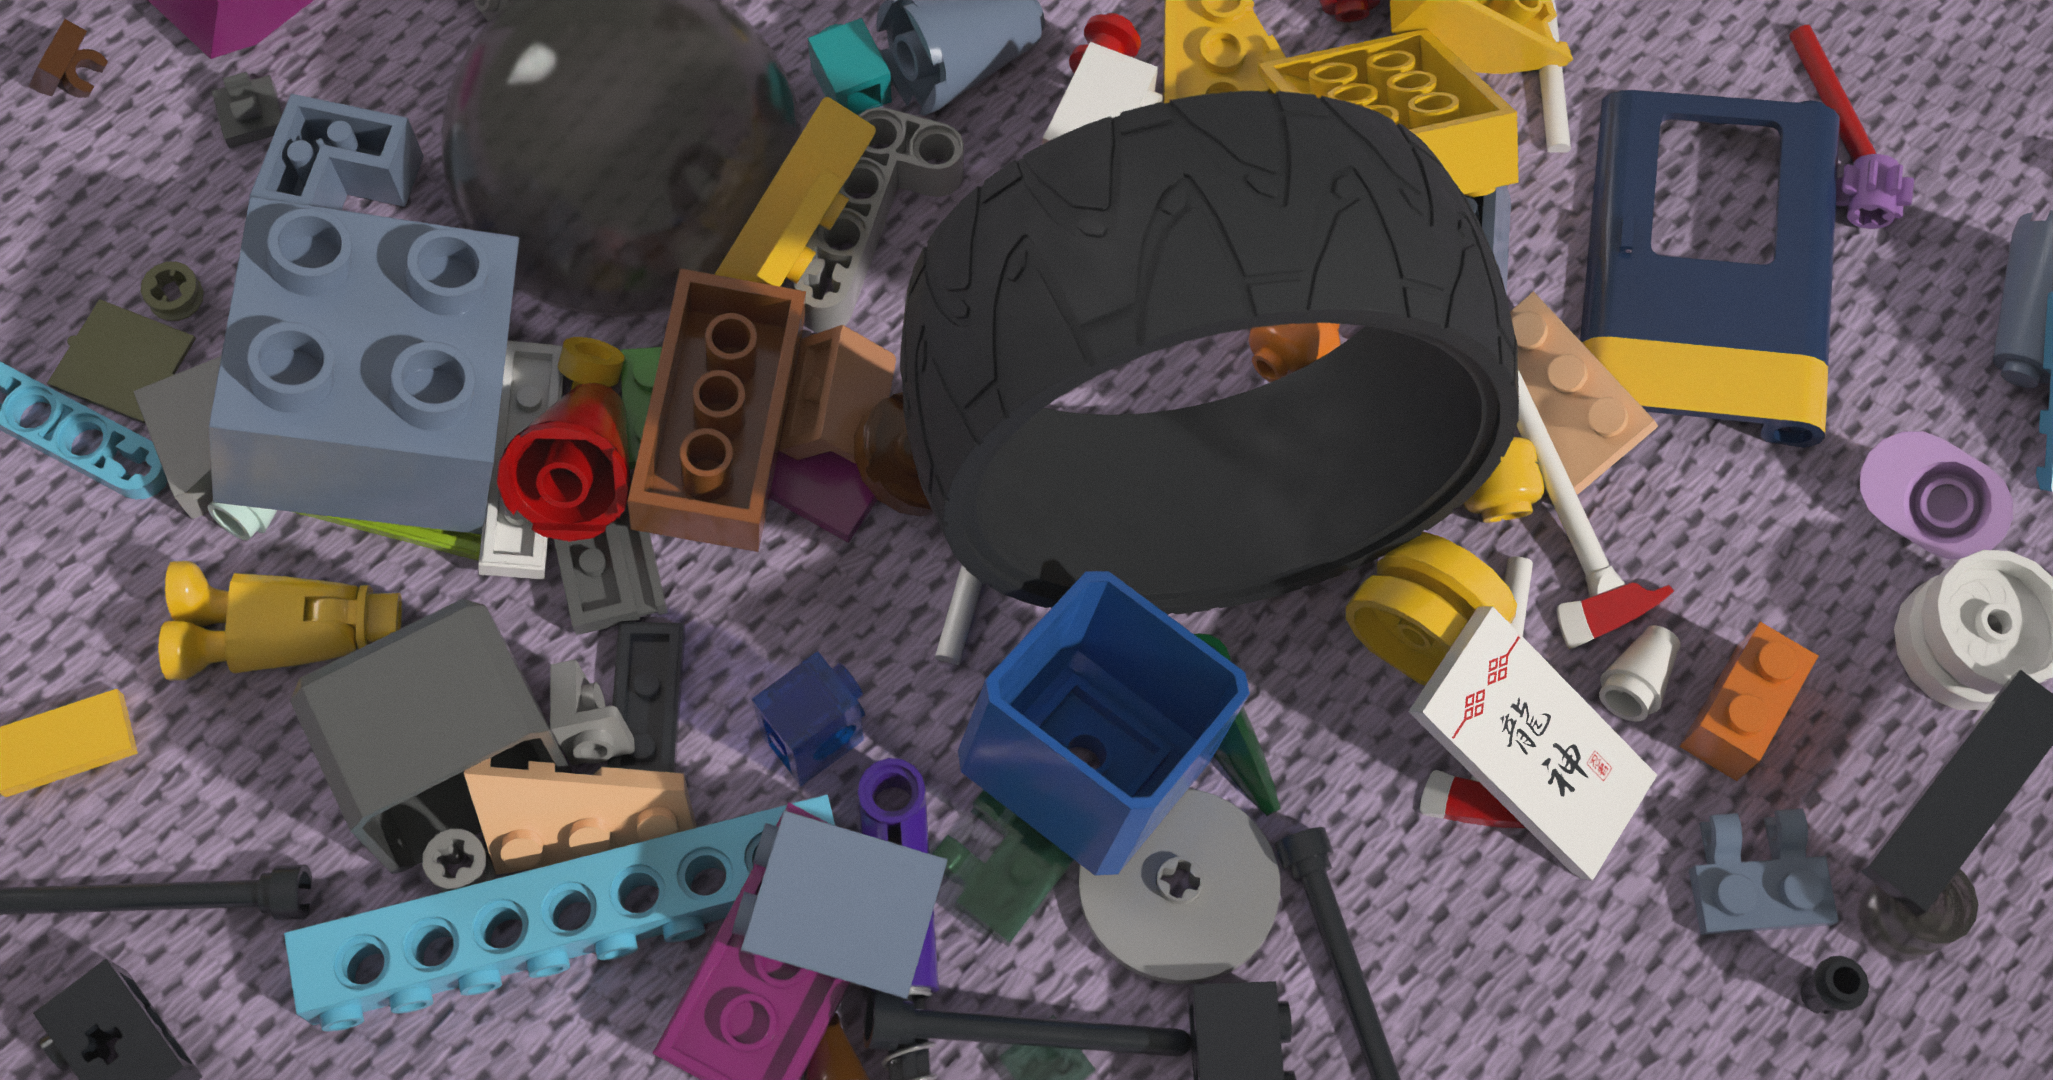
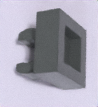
(247, 109)

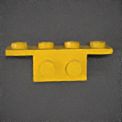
(800, 198)

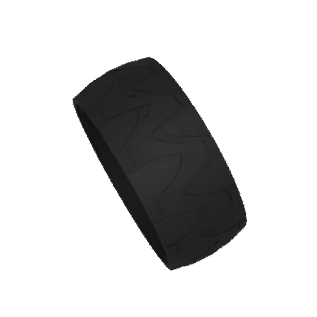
(1182, 232)

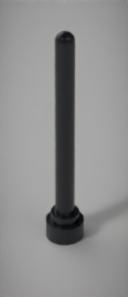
(1308, 859)
(273, 894)
(895, 1022)

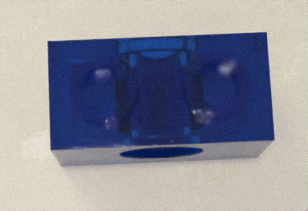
(811, 716)

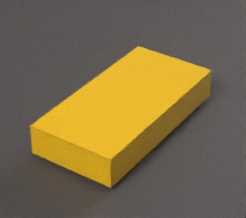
(64, 742)

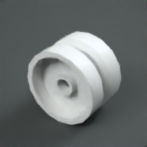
(1977, 628)

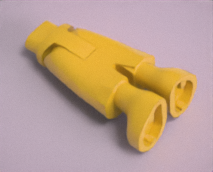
(267, 621)

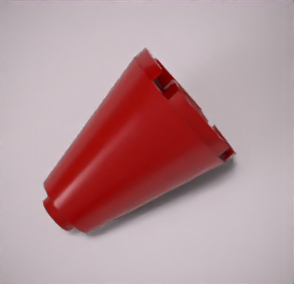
(570, 465)

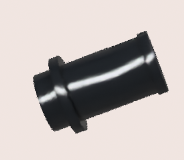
(1835, 985)

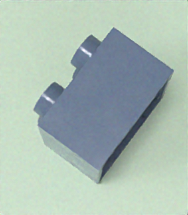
(362, 367)

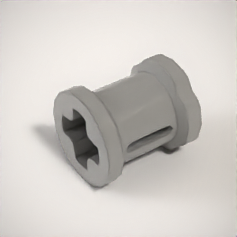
(449, 849)

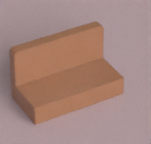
(832, 387)

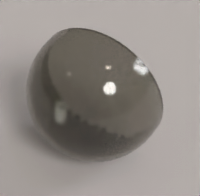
(615, 143)

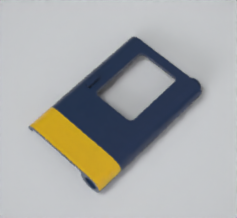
(1711, 331)

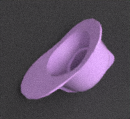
(1935, 482)

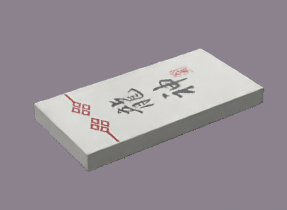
(1533, 742)

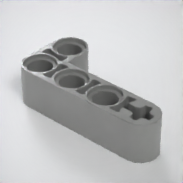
(861, 222)

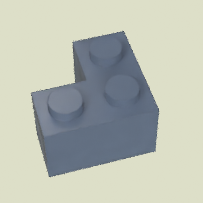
(338, 151)

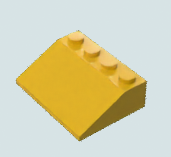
(1425, 90)

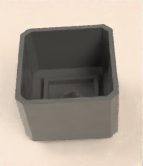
(410, 718)

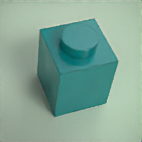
(850, 66)

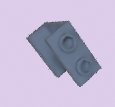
(840, 903)

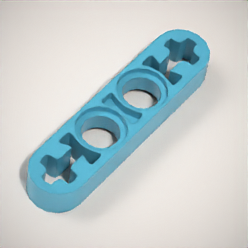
(66, 423)

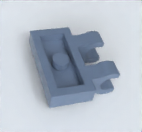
(1762, 893)

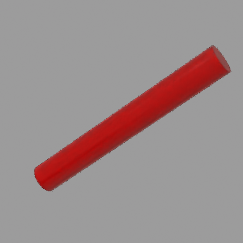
(1831, 91)

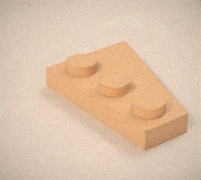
(1577, 398)
(557, 816)

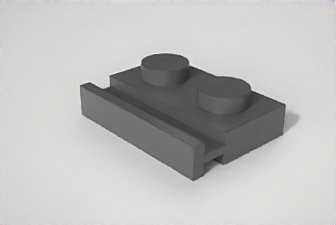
(610, 577)

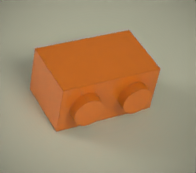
(1749, 701)

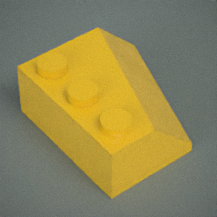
(1487, 33)

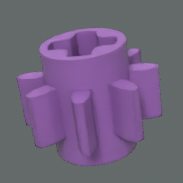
(1874, 191)

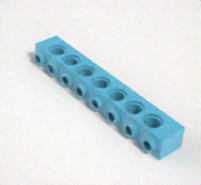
(327, 954)

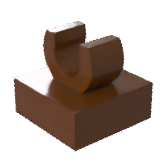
(63, 59)

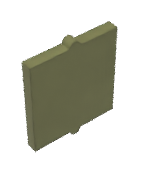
(119, 355)

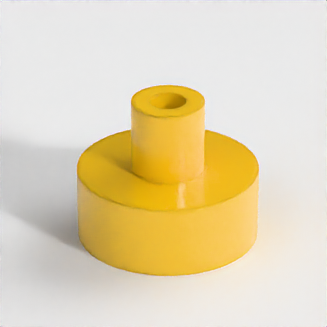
(590, 361)

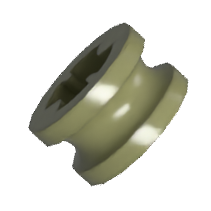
(153, 291)

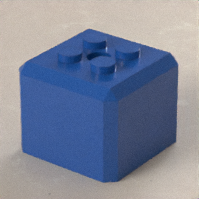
(1109, 679)

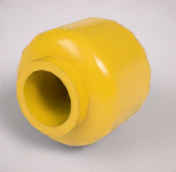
(1511, 486)

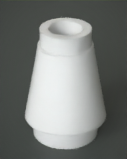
(1640, 675)

